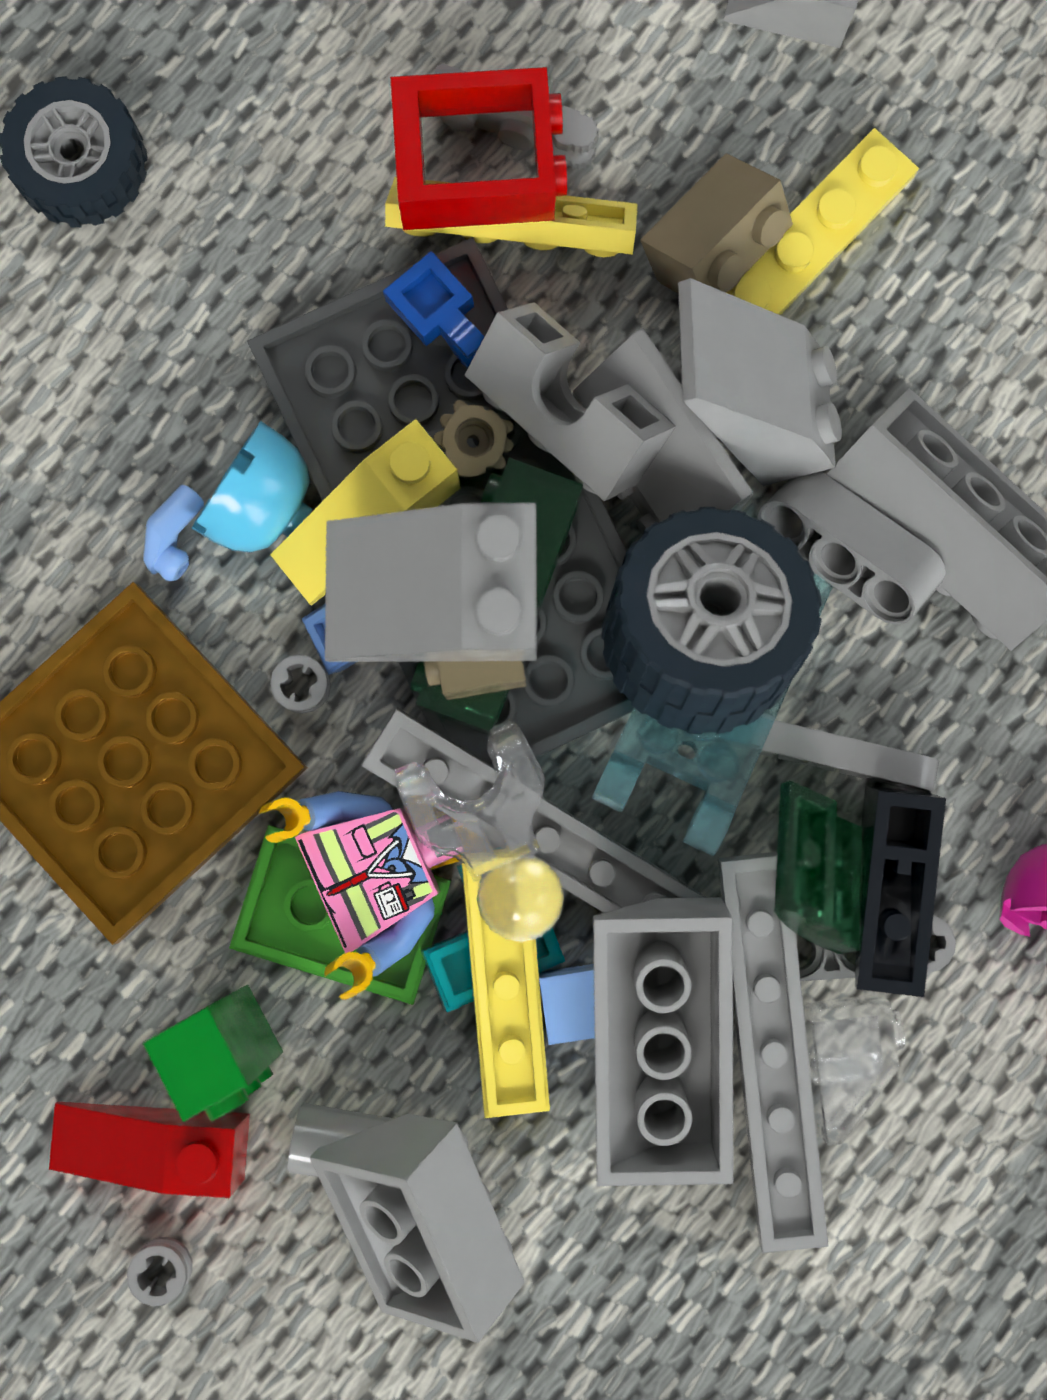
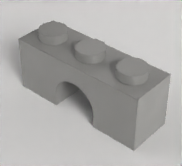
(525, 375)

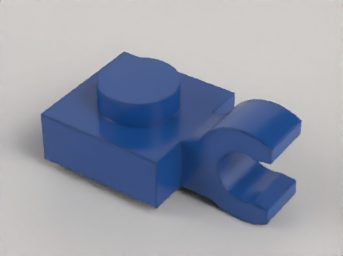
(435, 305)

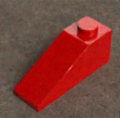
(151, 1148)

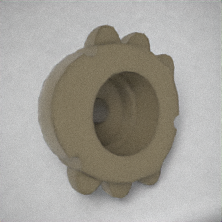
(476, 423)

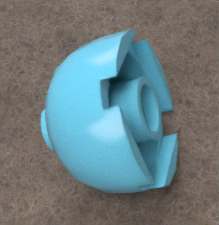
(257, 495)

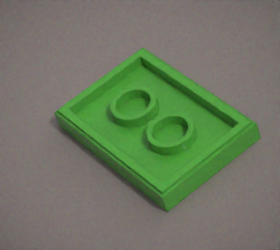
(290, 925)

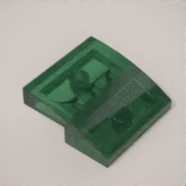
(818, 870)

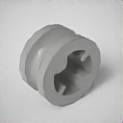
(282, 677)
(147, 1291)

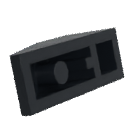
(898, 888)

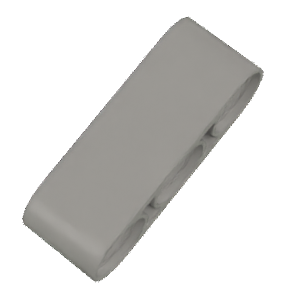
(855, 547)

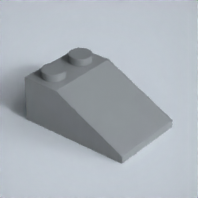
(758, 383)
(433, 585)

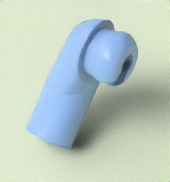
(163, 531)

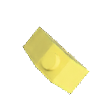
(396, 477)

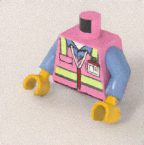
(368, 876)

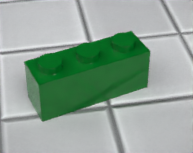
(215, 1056)

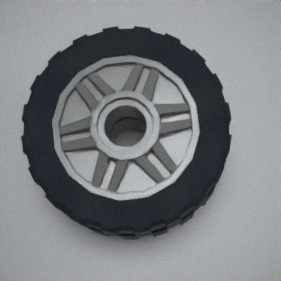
(709, 620)

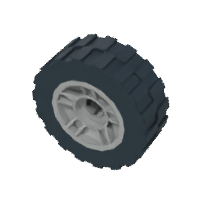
(50, 127)

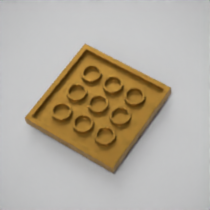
(132, 763)

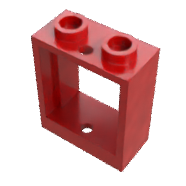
(476, 201)

